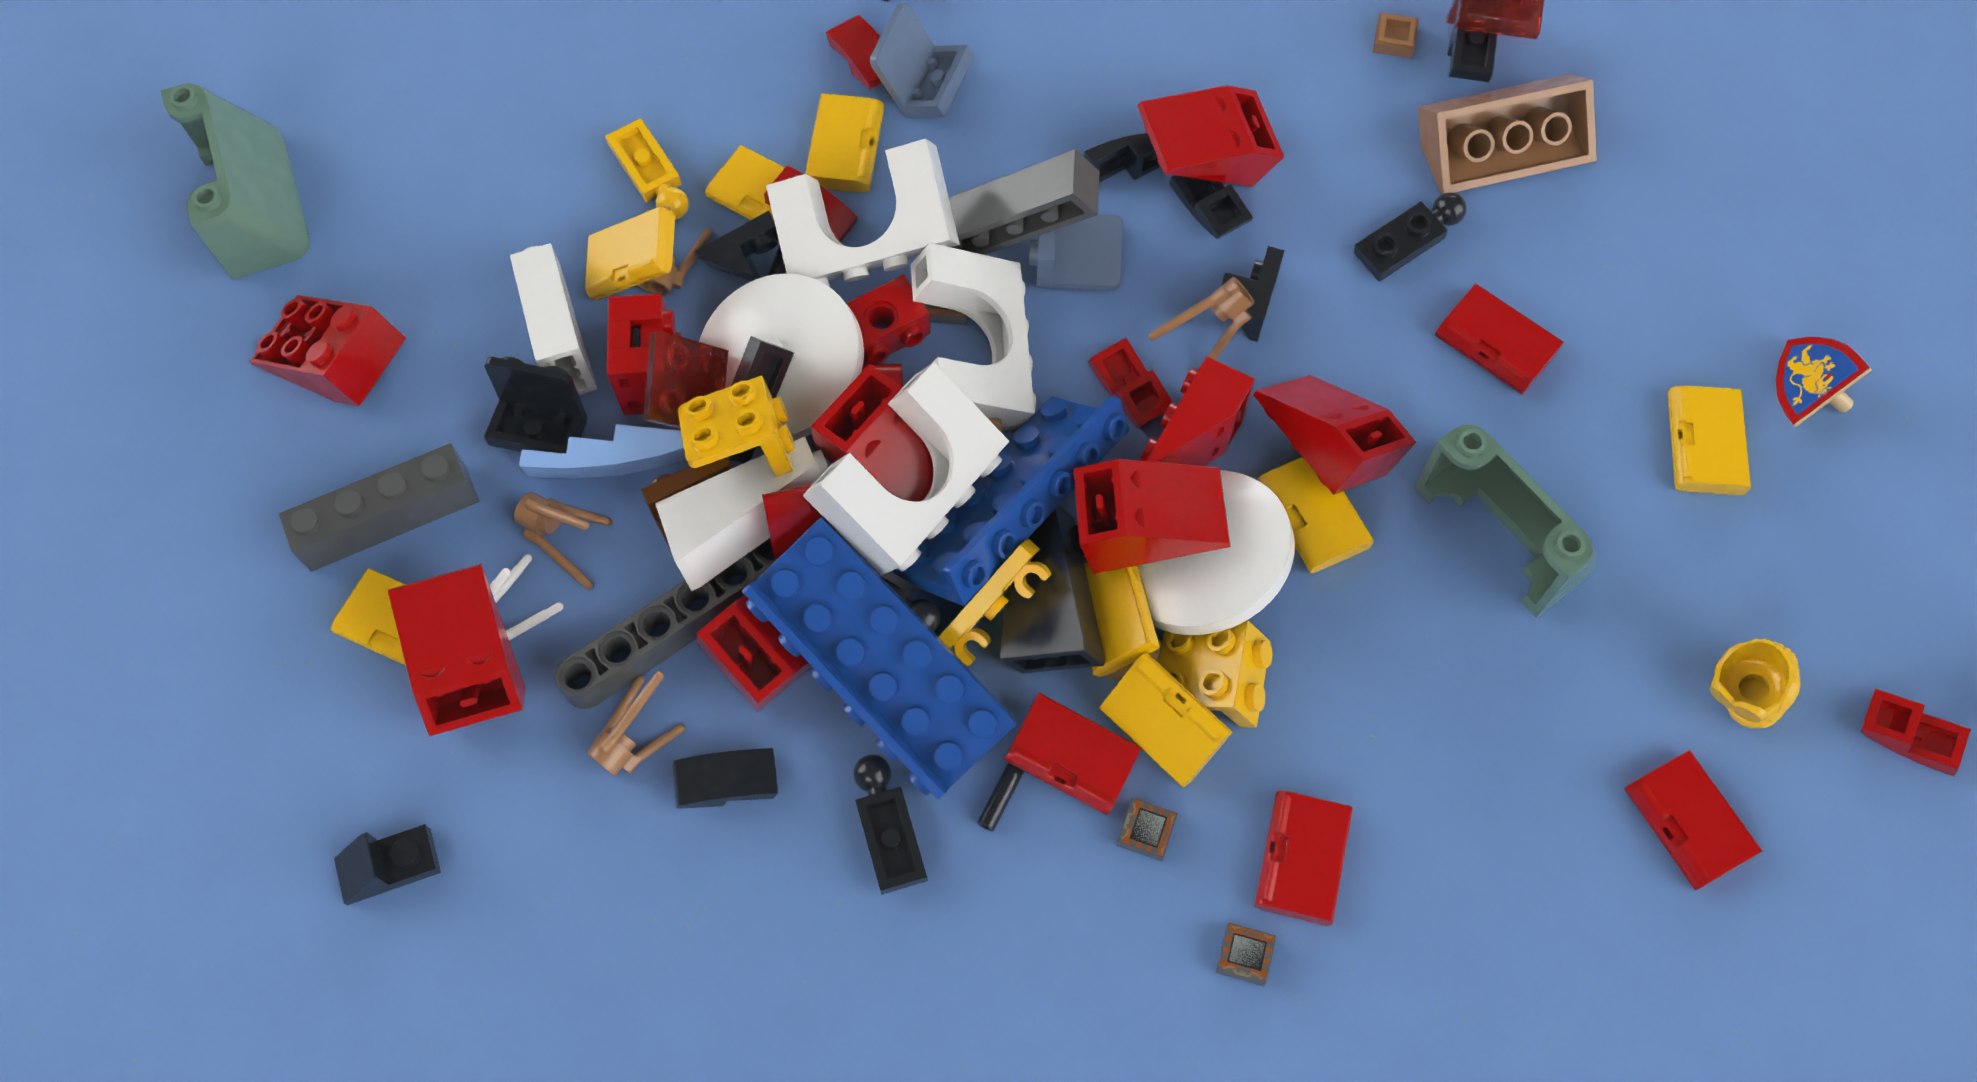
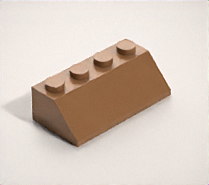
(1509, 132)

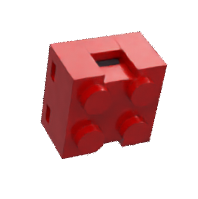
(628, 344)

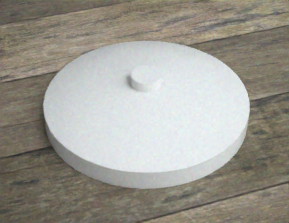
(803, 319)
(1228, 584)

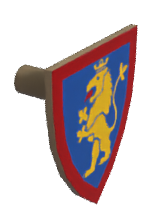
(1815, 374)

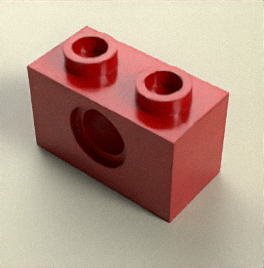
(894, 306)

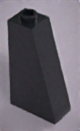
(1059, 620)

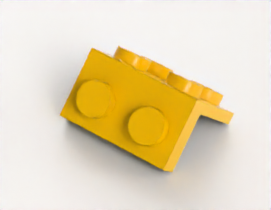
(735, 422)
(1222, 669)

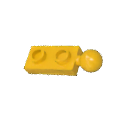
(648, 167)

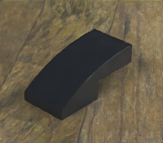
(1129, 152)
(1212, 204)
(724, 777)

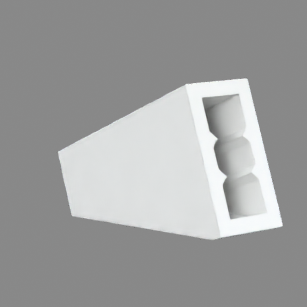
(550, 315)
(726, 515)

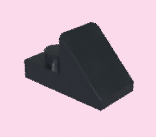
(1472, 54)
(733, 250)
(1260, 287)
(381, 865)

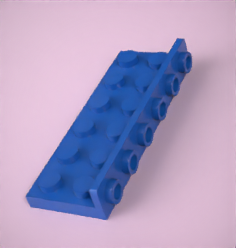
(1016, 496)
(879, 658)

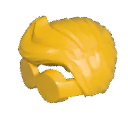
(1756, 682)

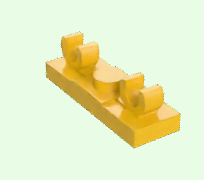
(990, 600)

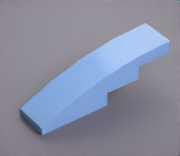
(630, 452)

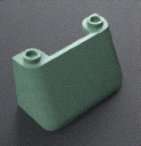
(253, 208)
(1474, 464)

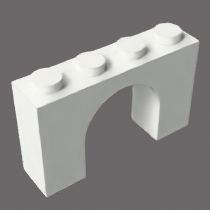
(920, 218)
(992, 296)
(961, 449)

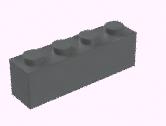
(1026, 203)
(378, 507)

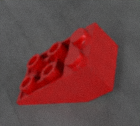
(1212, 135)
(329, 348)
(1205, 418)
(1336, 431)
(875, 436)
(1148, 512)
(456, 650)
(750, 654)

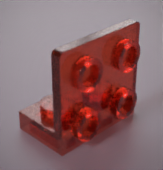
(1499, 17)
(679, 372)

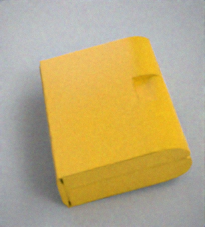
(845, 142)
(743, 182)
(630, 253)
(1708, 440)
(1322, 523)
(369, 616)
(1121, 617)
(1165, 720)

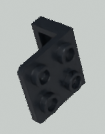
(535, 407)

